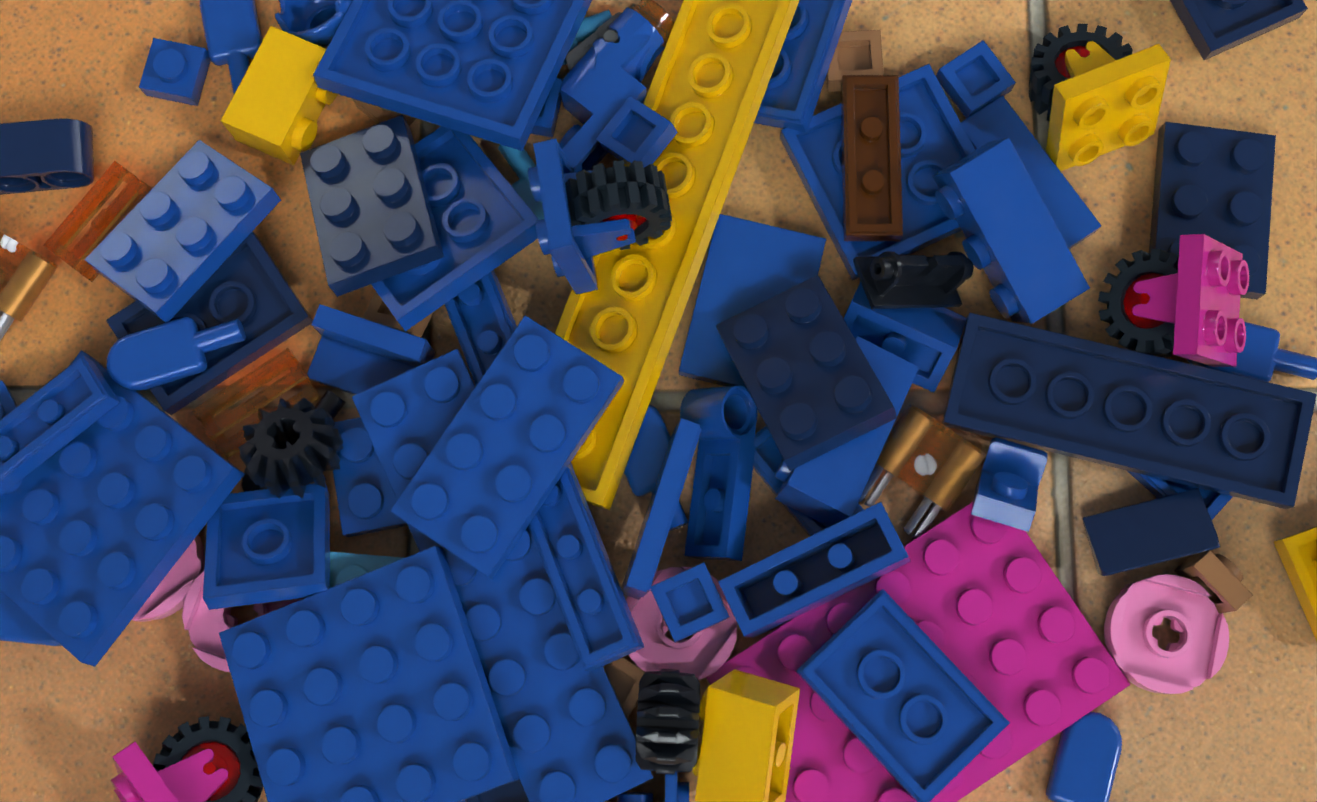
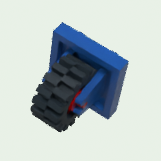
(594, 210)

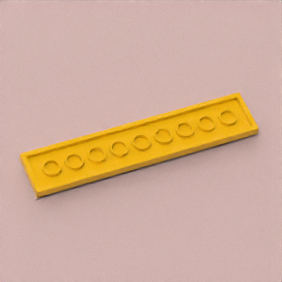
(711, 93)

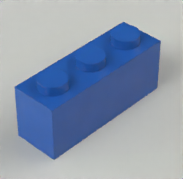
(1009, 232)
(834, 482)
(814, 571)

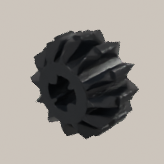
(291, 447)
(667, 721)

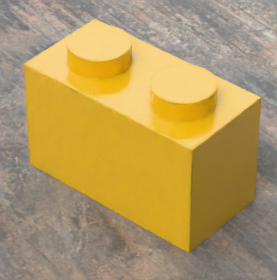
(279, 98)
(746, 739)

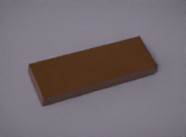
(871, 158)

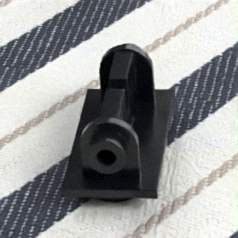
(913, 279)

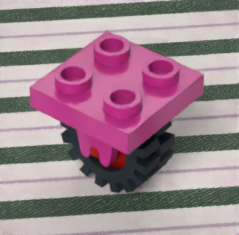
(1180, 302)
(195, 765)

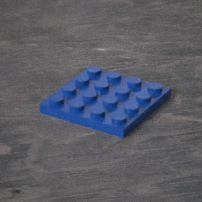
(454, 61)
(107, 521)
(370, 692)

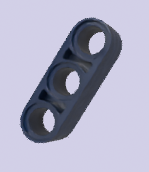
(45, 155)

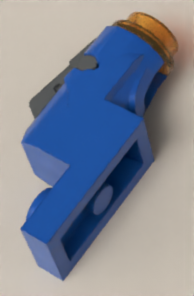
(608, 71)

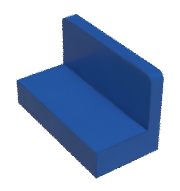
(915, 334)
(362, 353)

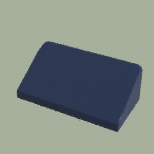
(1150, 532)

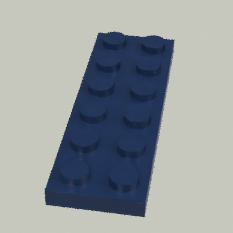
(1130, 410)

